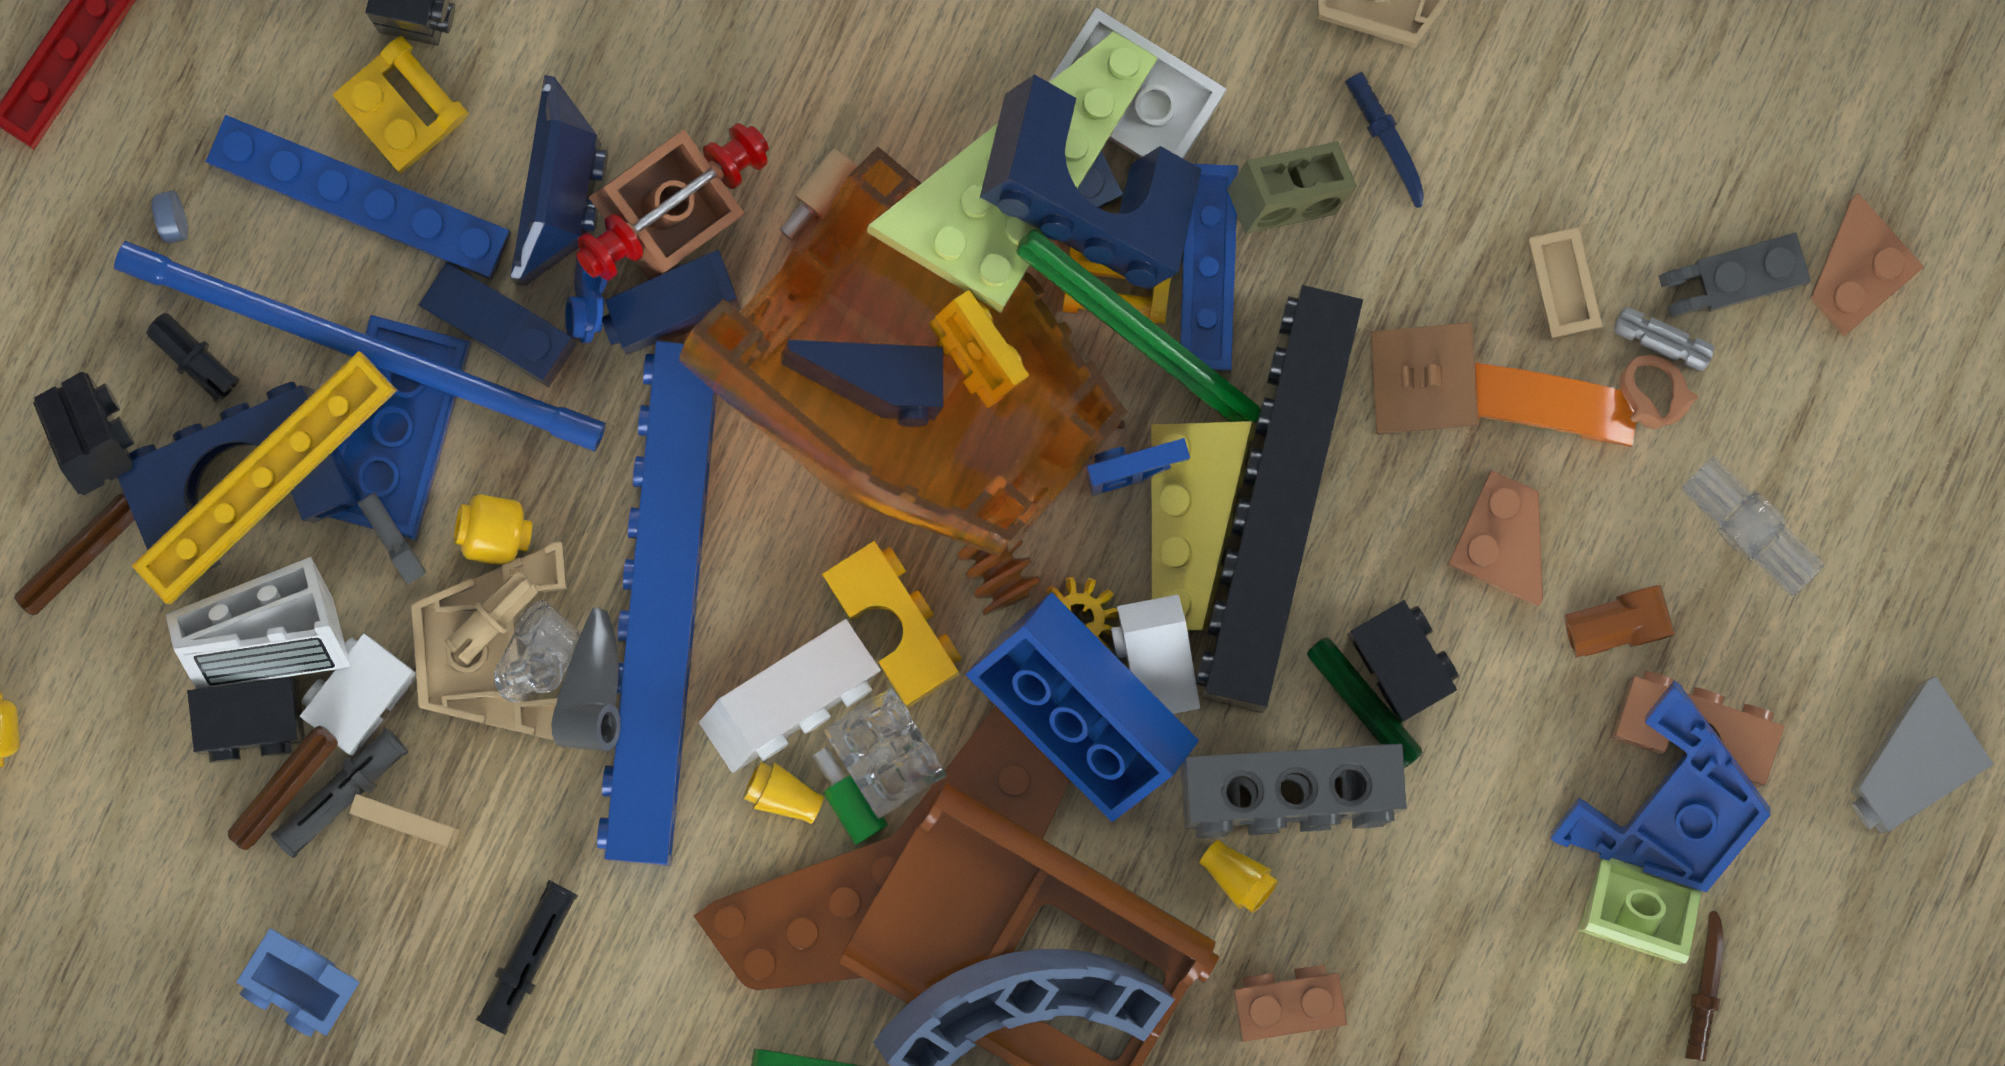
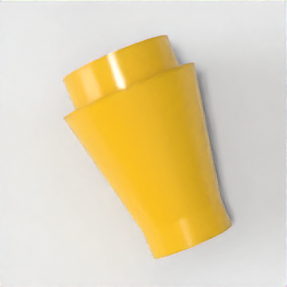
(781, 793)
(1239, 876)

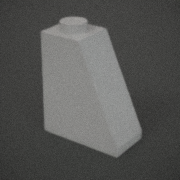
(1918, 760)

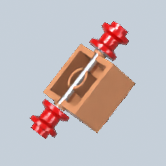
(670, 202)

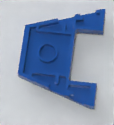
(1694, 816)

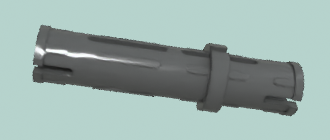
(331, 800)

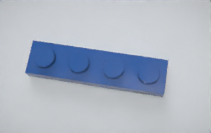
(1210, 270)

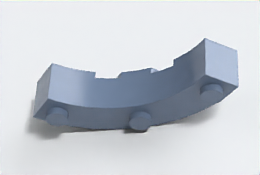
(1019, 991)

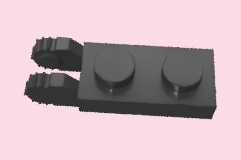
(1741, 275)

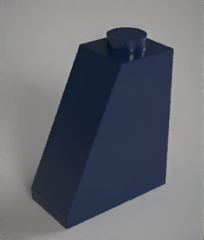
(668, 303)

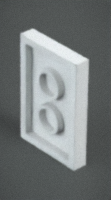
(1170, 103)

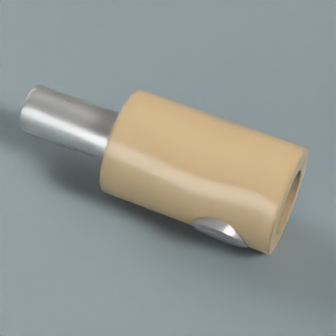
(818, 192)

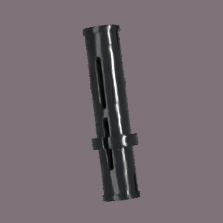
(526, 958)

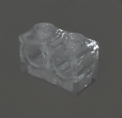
(885, 753)

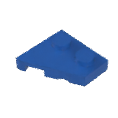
(1117, 470)

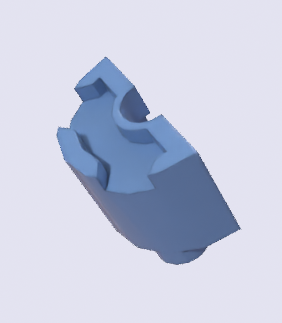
(297, 982)

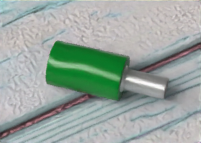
(848, 800)

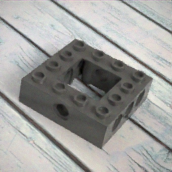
(1370, 788)

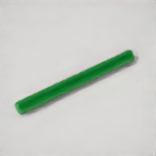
(1136, 328)

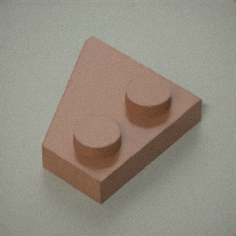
(1861, 268)
(1503, 539)

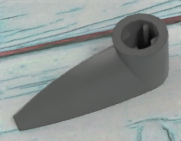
(586, 703)

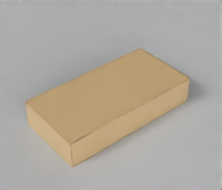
(1564, 283)
(404, 821)

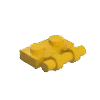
(978, 349)

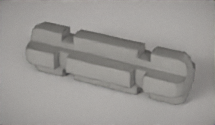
(1664, 339)

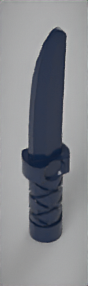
(1384, 127)

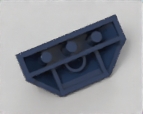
(558, 185)

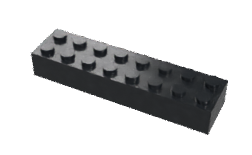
(1282, 498)

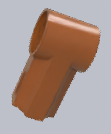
(1631, 620)

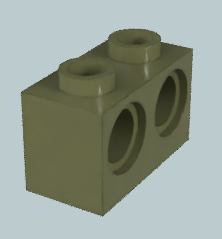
(1291, 187)

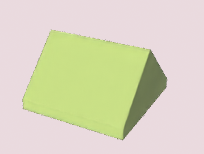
(1641, 911)

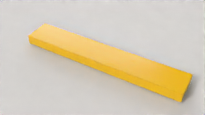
(264, 478)

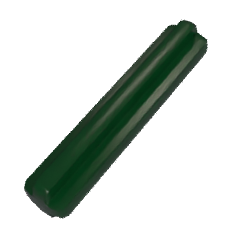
(1362, 699)

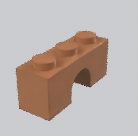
(1745, 733)

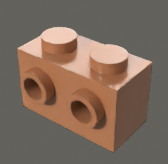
(1289, 1006)

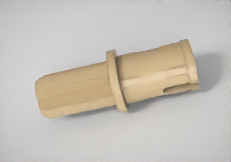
(492, 616)

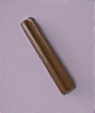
(75, 556)
(282, 787)

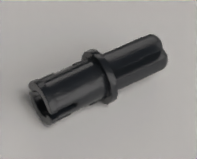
(192, 357)

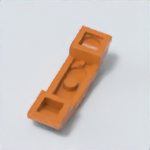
(1554, 403)

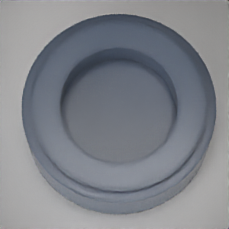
(169, 217)

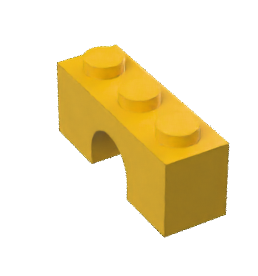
(871, 582)

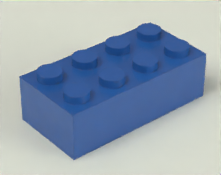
(1082, 707)

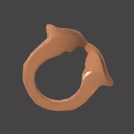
(1642, 406)

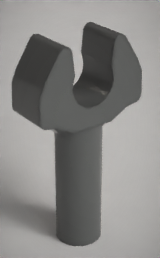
(397, 547)

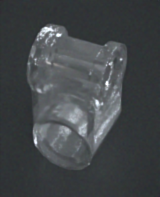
(536, 653)

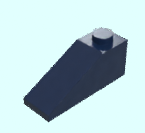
(498, 324)
(881, 378)

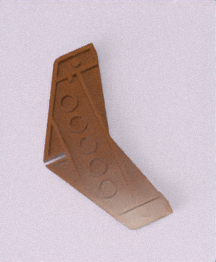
(802, 921)

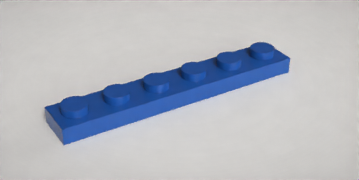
(358, 197)

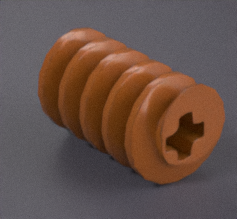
(1000, 575)

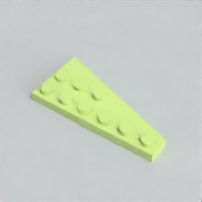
(971, 240)

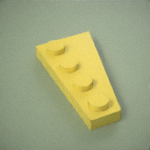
(1195, 512)

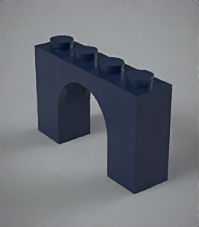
(1032, 182)
(167, 479)

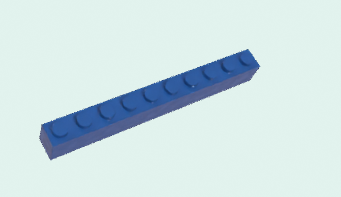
(660, 611)

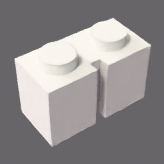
(1158, 650)
(357, 695)

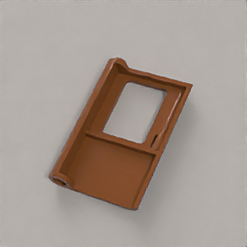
(970, 894)

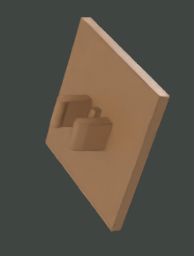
(1424, 378)

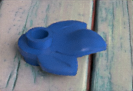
(585, 310)

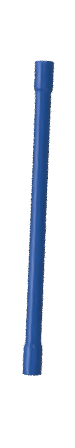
(163, 271)

